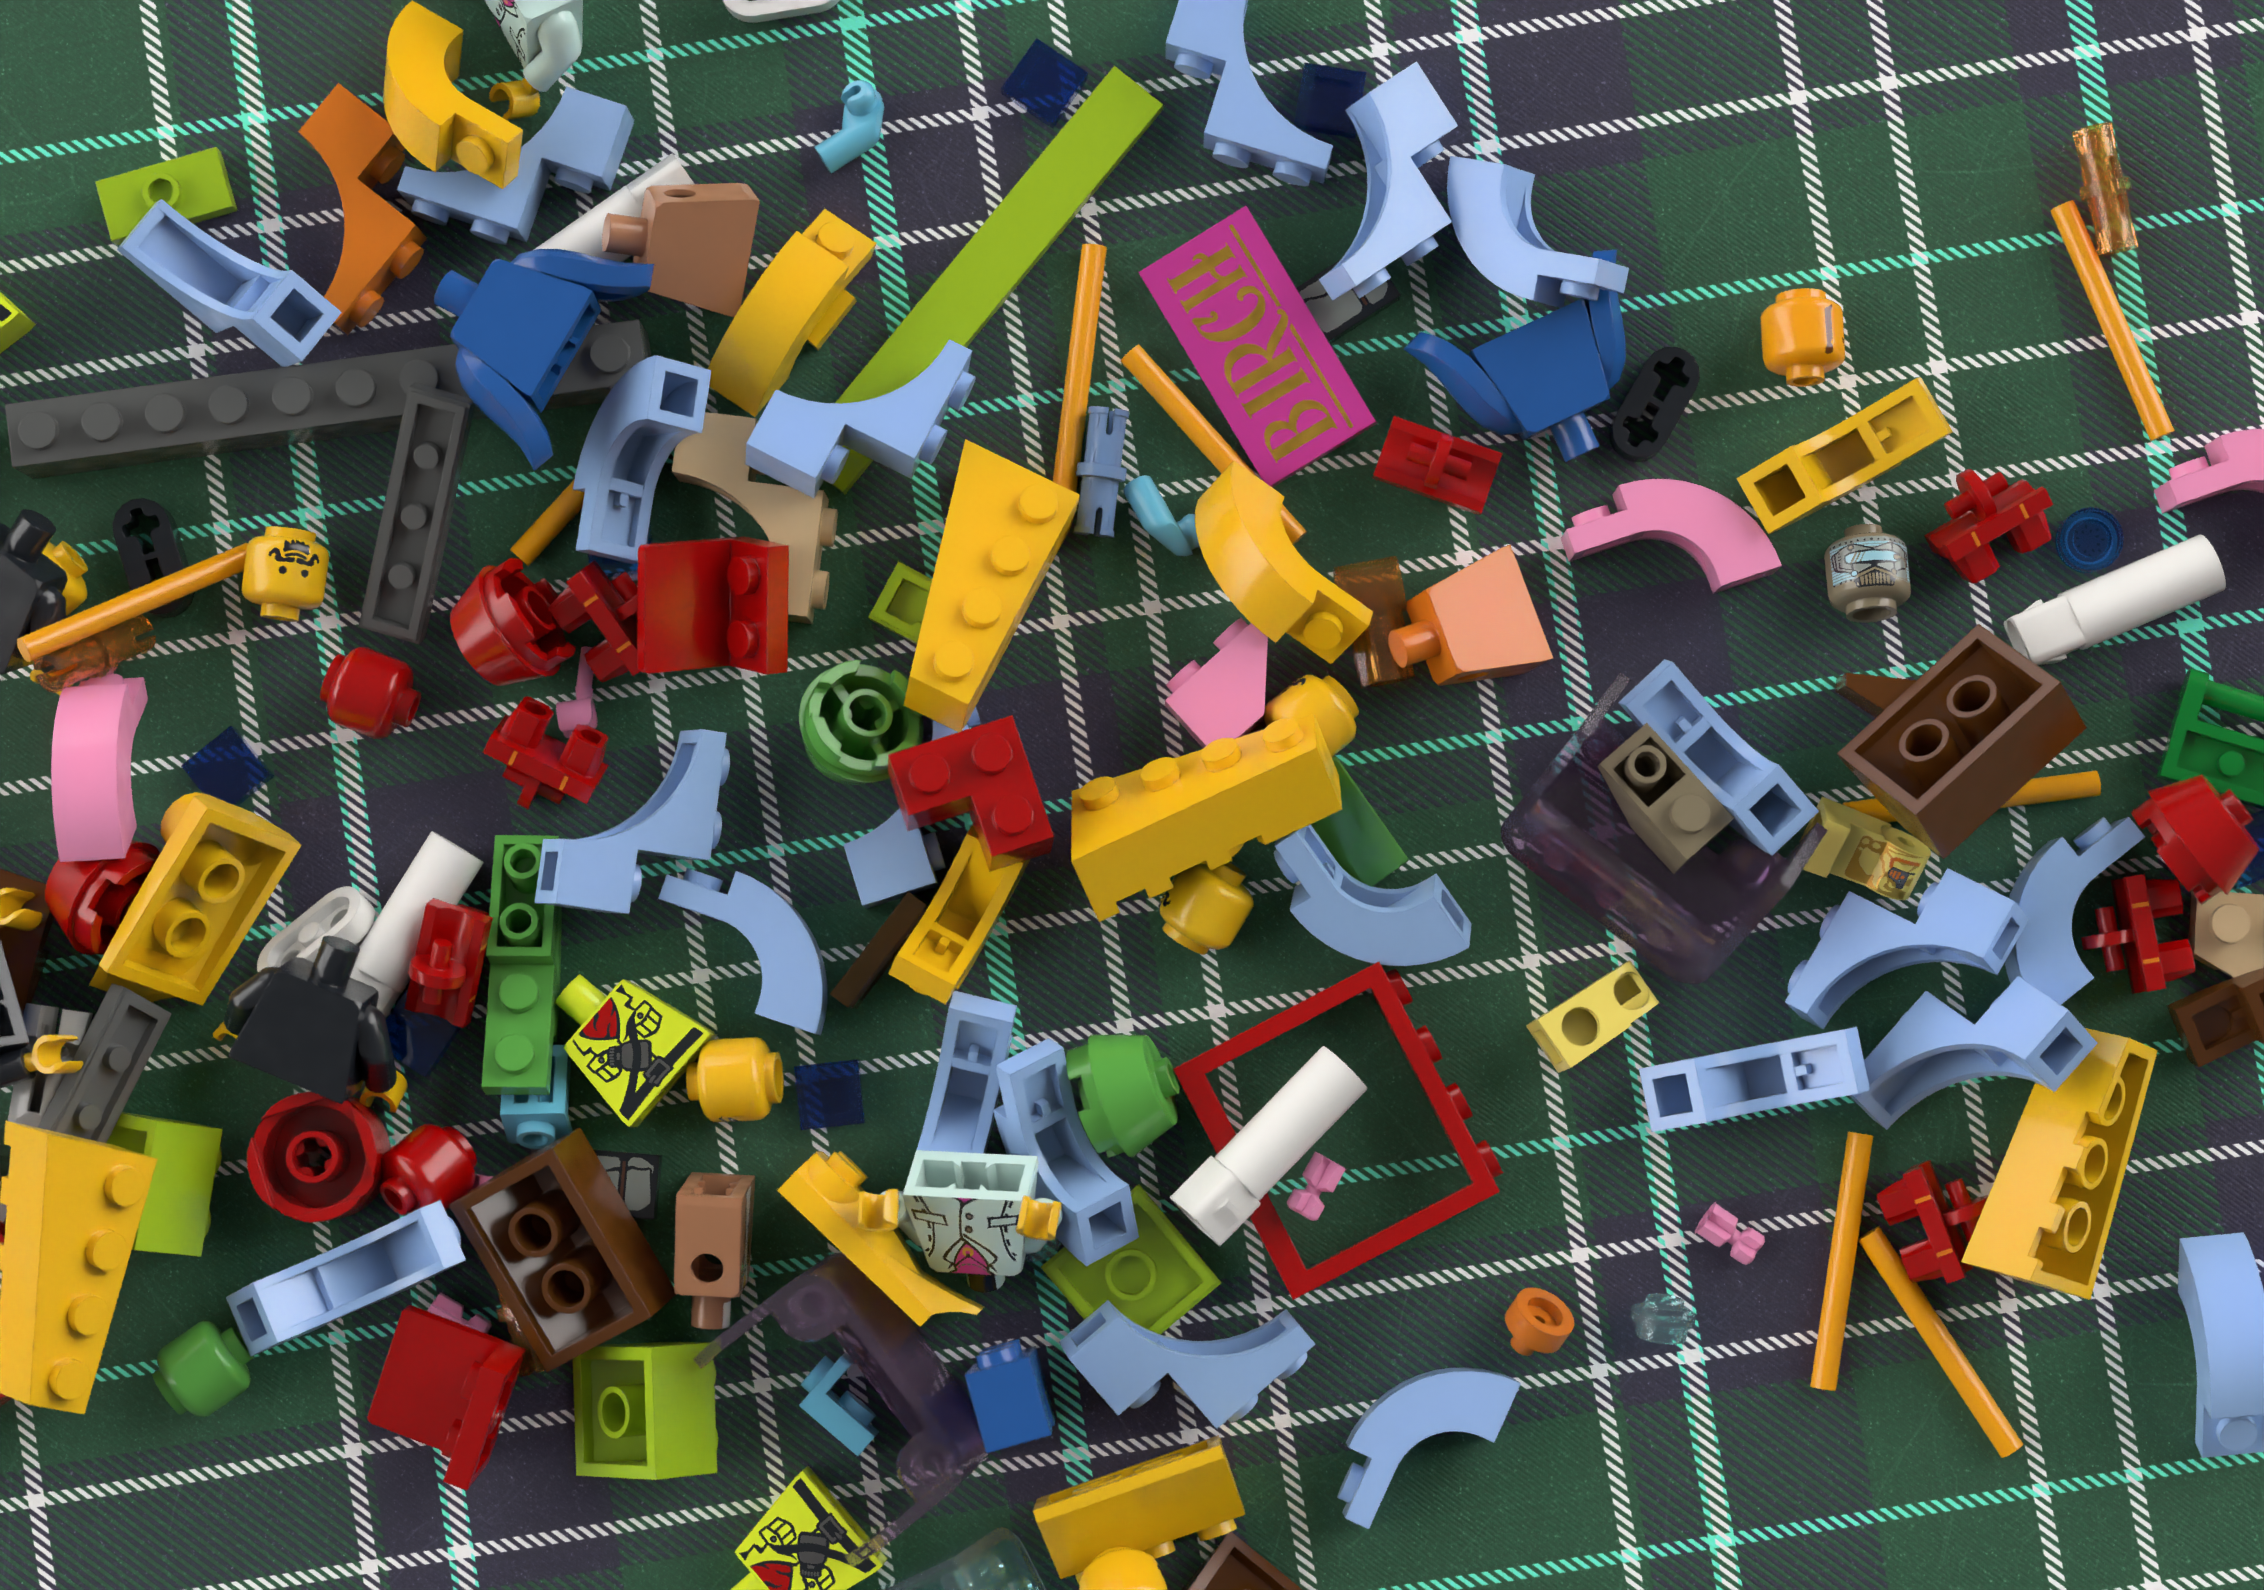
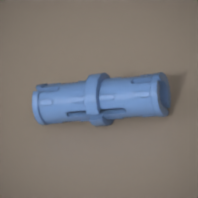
(1101, 472)

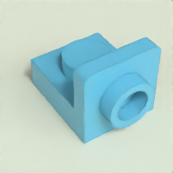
(540, 1119)
(843, 1417)

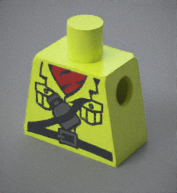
(630, 1044)
(805, 1542)

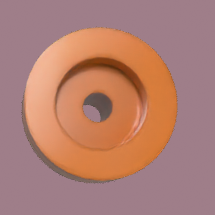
(1538, 1322)

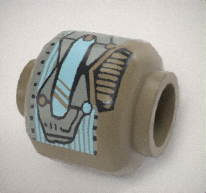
(1867, 574)

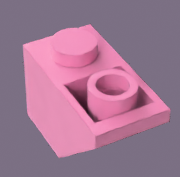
(1227, 692)

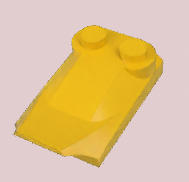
(196, 900)
(828, 1196)

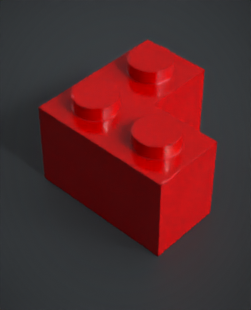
(979, 774)

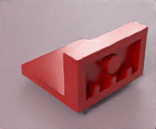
(713, 605)
(446, 1389)

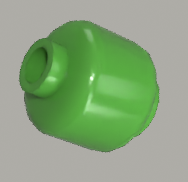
(203, 1369)

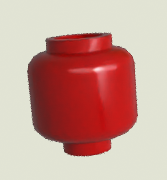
(370, 692)
(427, 1168)

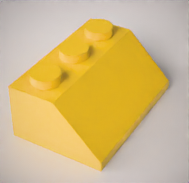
(1141, 1507)

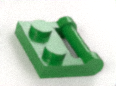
(2218, 753)

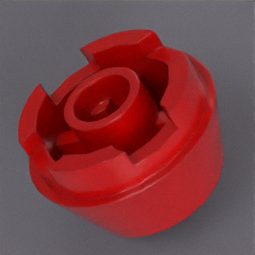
(507, 626)
(2199, 834)
(96, 894)

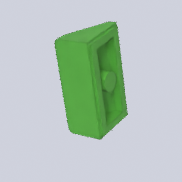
(1359, 836)

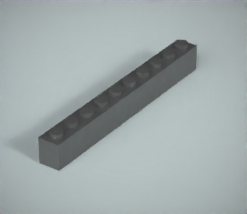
(274, 406)

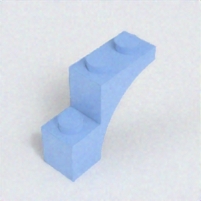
(1242, 121)
(1398, 135)
(578, 143)
(228, 289)
(804, 439)
(674, 823)
(898, 860)
(1864, 941)
(1936, 1047)
(346, 1278)
(1217, 1375)

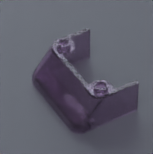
(1586, 850)
(898, 1364)

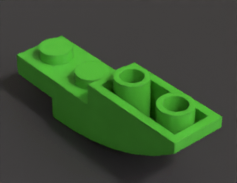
(522, 974)

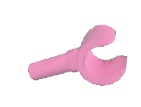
(583, 709)

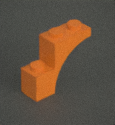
(376, 236)

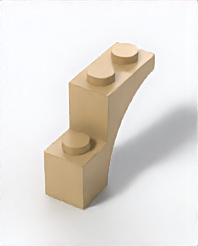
(785, 514)

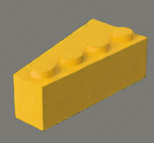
(989, 565)
(1198, 809)
(2065, 1172)
(63, 1259)

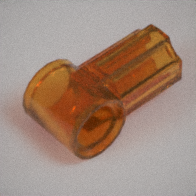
(1381, 589)

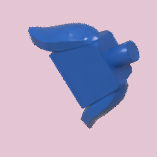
(525, 329)
(1539, 372)

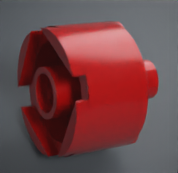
(286, 1138)

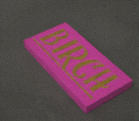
(1257, 347)

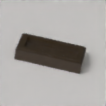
(879, 952)

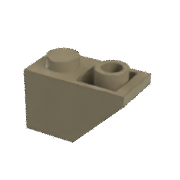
(1663, 798)

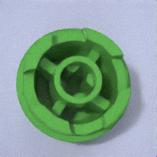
(855, 720)
(1123, 1092)

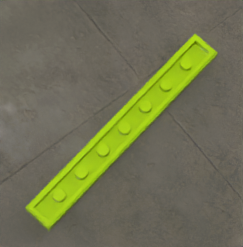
(1008, 242)

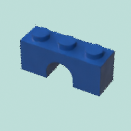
(1010, 1395)

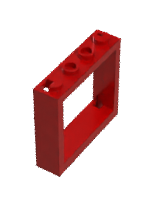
(1446, 1102)

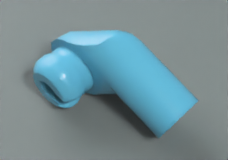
(859, 126)
(1157, 518)

